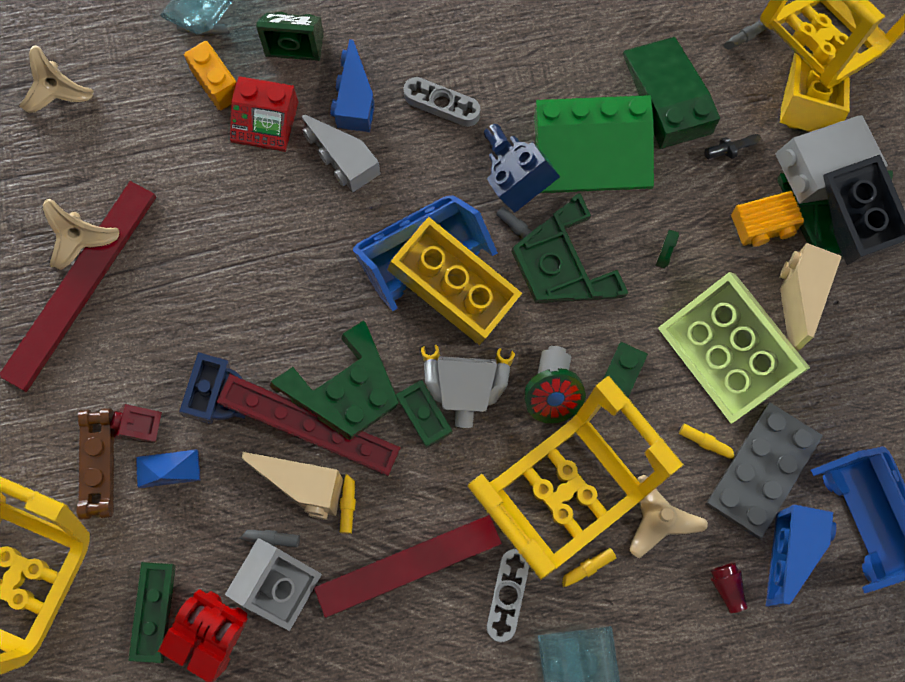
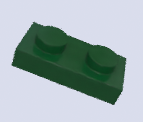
(626, 367)
(424, 414)

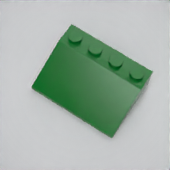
(597, 142)

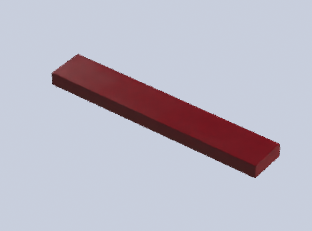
(301, 423)
(407, 566)

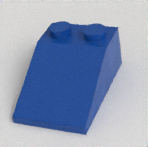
(798, 545)

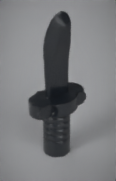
(730, 148)

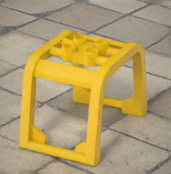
(827, 41)
(517, 527)
(67, 532)

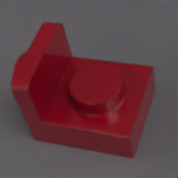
(136, 423)

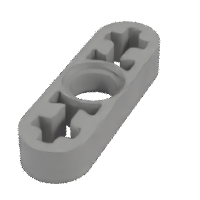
(419, 101)
(495, 617)

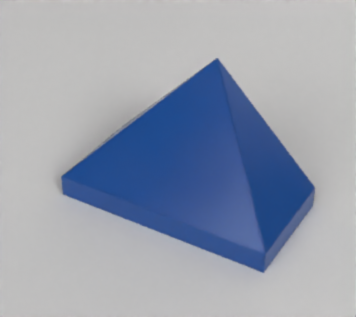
(168, 468)

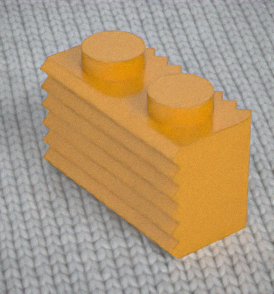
(211, 74)
(767, 219)

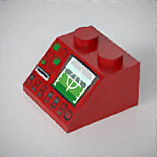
(262, 113)

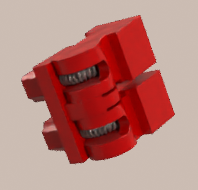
(205, 634)

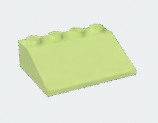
(733, 347)

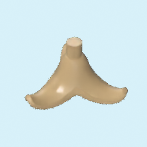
(50, 84)
(73, 234)
(661, 520)

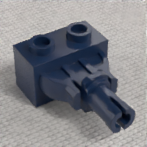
(519, 171)
(205, 388)

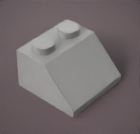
(273, 584)

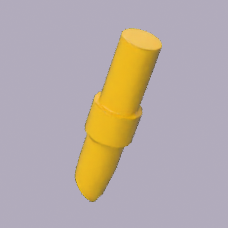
(706, 441)
(347, 505)
(588, 567)

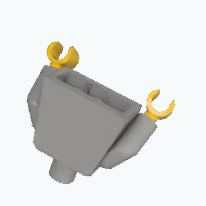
(466, 382)

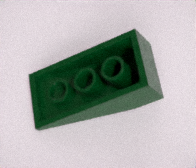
(678, 96)

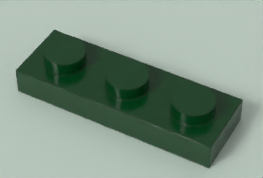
(152, 612)

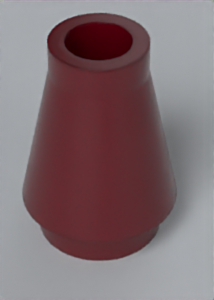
(730, 586)

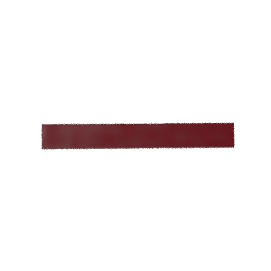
(75, 290)

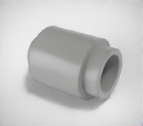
(554, 358)

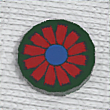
(554, 395)

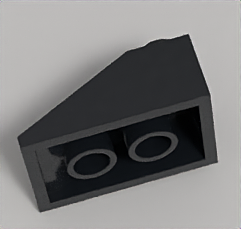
(865, 209)

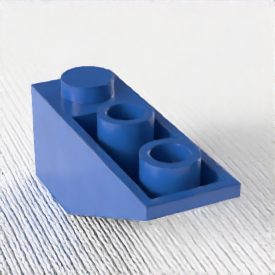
(355, 98)

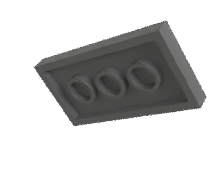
(764, 470)

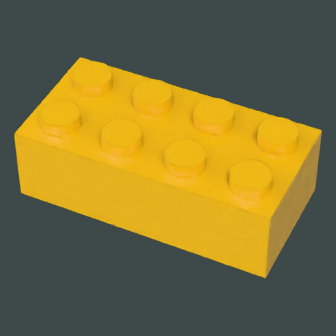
(453, 280)

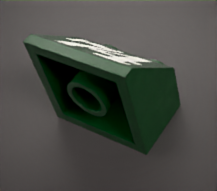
(291, 35)

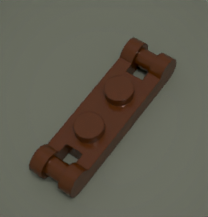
(96, 464)

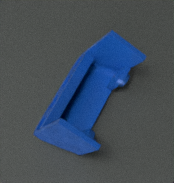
(379, 249)
(877, 504)

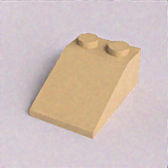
(805, 291)
(308, 485)

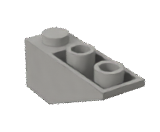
(347, 154)

